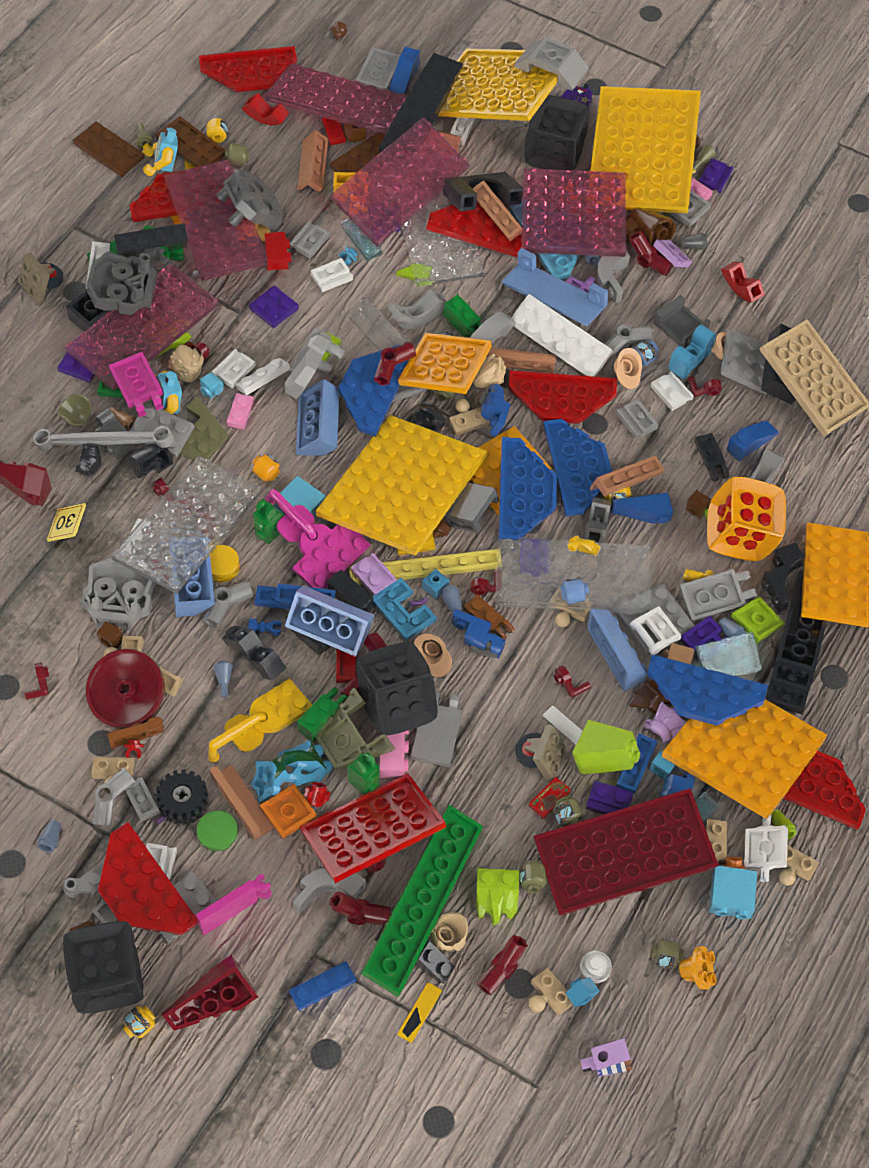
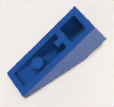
(405, 70)
(750, 439)
(647, 508)

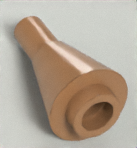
(123, 418)

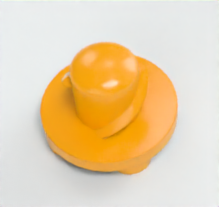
(699, 968)

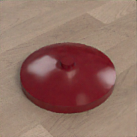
(125, 688)

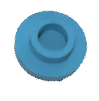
(350, 253)

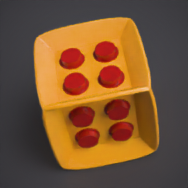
(746, 519)

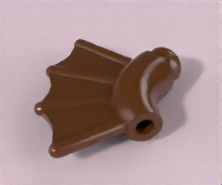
(648, 697)

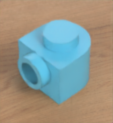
(211, 385)

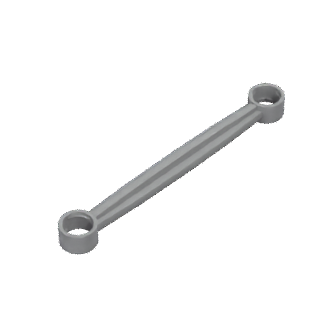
(103, 438)

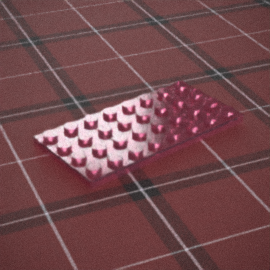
(336, 98)
(399, 181)
(212, 239)
(116, 336)

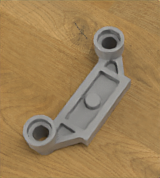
(86, 884)

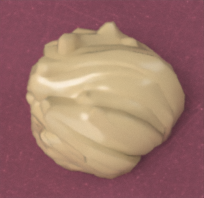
(186, 363)
(490, 372)
(449, 932)

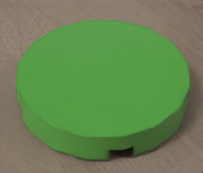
(217, 830)

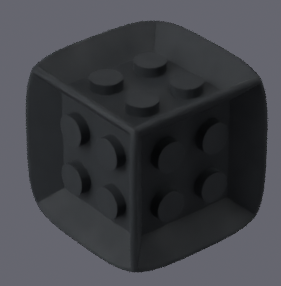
(556, 134)
(397, 688)
(102, 967)

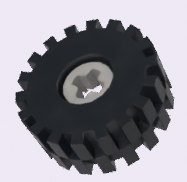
(191, 805)

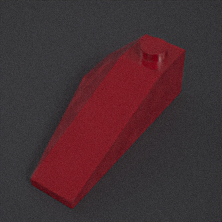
(26, 481)
(218, 991)

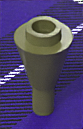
(143, 136)
(705, 154)

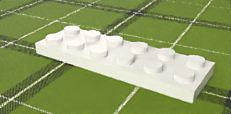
(561, 337)

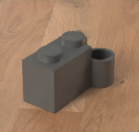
(109, 423)

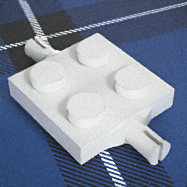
(766, 848)

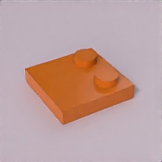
(288, 811)

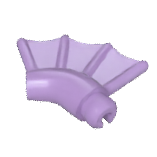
(665, 723)

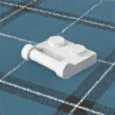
(661, 628)

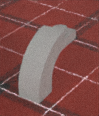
(606, 268)
(419, 313)
(494, 327)
(768, 466)
(320, 881)

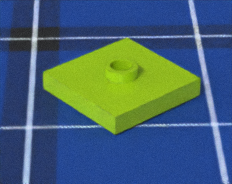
(758, 618)

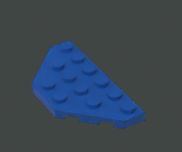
(363, 395)
(577, 464)
(525, 489)
(704, 692)

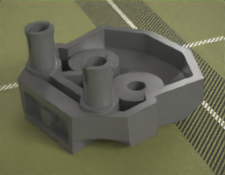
(252, 200)
(134, 286)

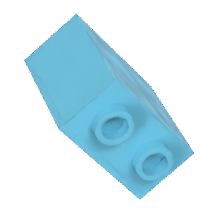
(302, 493)
(733, 892)

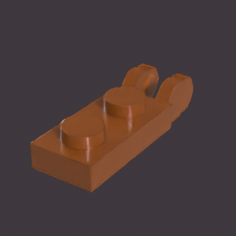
(481, 609)
(136, 732)

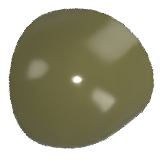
(75, 410)

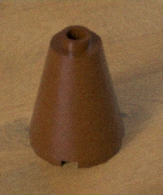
(653, 225)

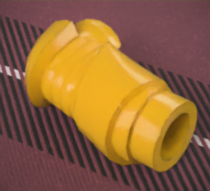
(583, 545)
(691, 575)

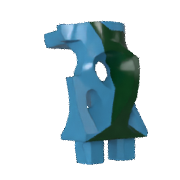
(301, 758)

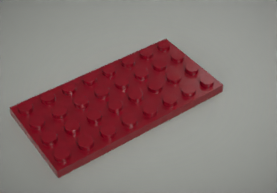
(625, 852)

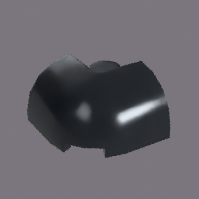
(150, 458)

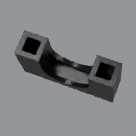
(461, 193)
(170, 236)
(348, 592)

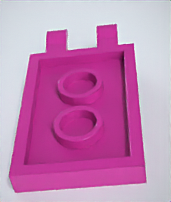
(137, 382)
(233, 904)

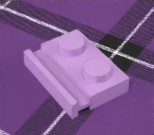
(672, 253)
(373, 574)

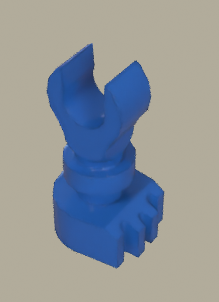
(262, 626)

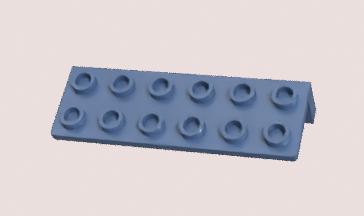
(555, 292)

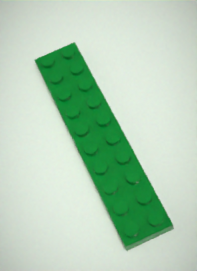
(421, 902)

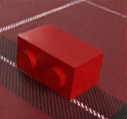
(276, 250)

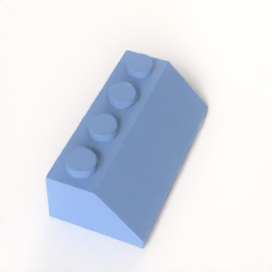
(318, 419)
(197, 592)
(329, 620)
(616, 649)

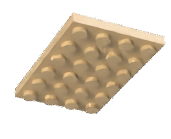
(815, 377)

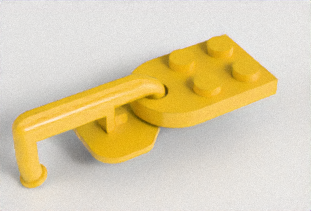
(279, 706)

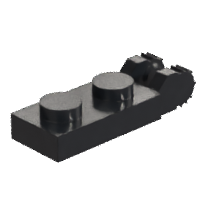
(711, 456)

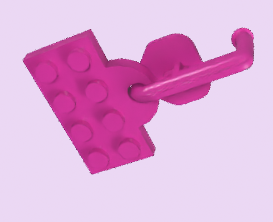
(324, 556)

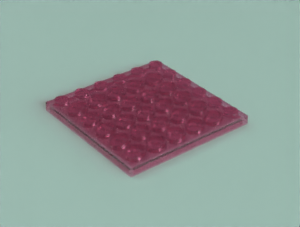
(574, 212)

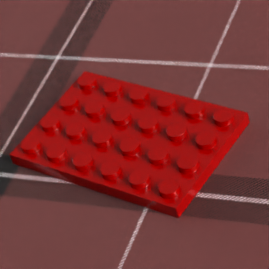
(372, 827)

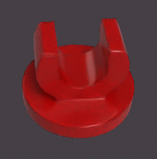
(134, 745)

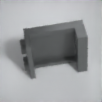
(678, 321)
(470, 506)

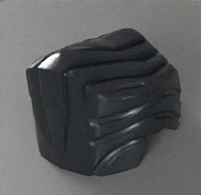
(429, 417)
(90, 460)

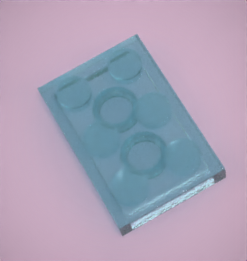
(730, 655)

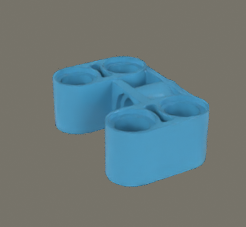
(685, 360)

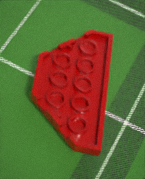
(248, 69)
(153, 202)
(472, 227)
(562, 395)
(827, 791)
(139, 888)

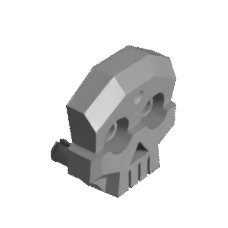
(309, 360)
(116, 603)

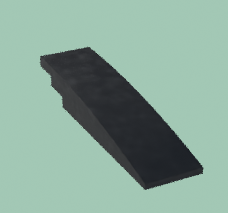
(425, 96)
(795, 656)

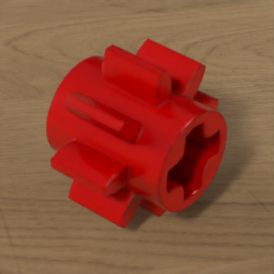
(317, 794)

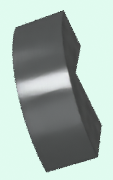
(598, 520)

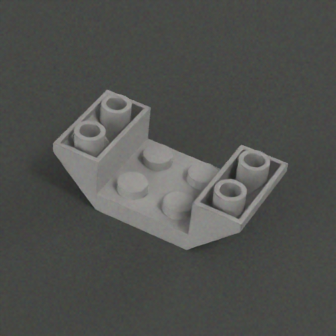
(556, 59)

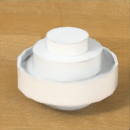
(596, 966)

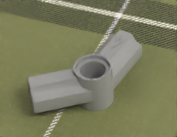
(626, 335)
(233, 594)
(104, 808)

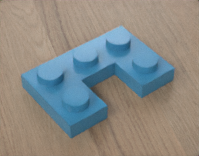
(389, 606)

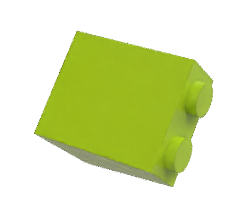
(605, 749)

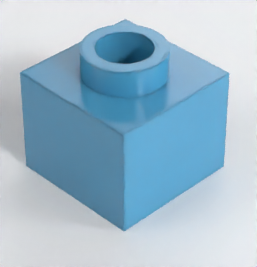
(432, 587)
(662, 767)
(582, 991)

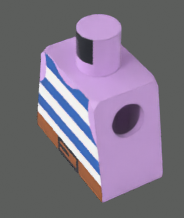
(616, 1055)

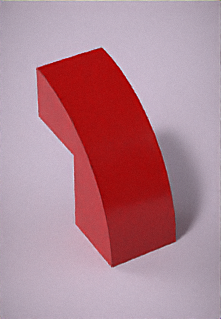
(260, 111)
(746, 288)

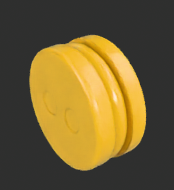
(224, 563)

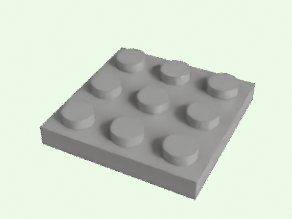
(743, 360)
(658, 597)

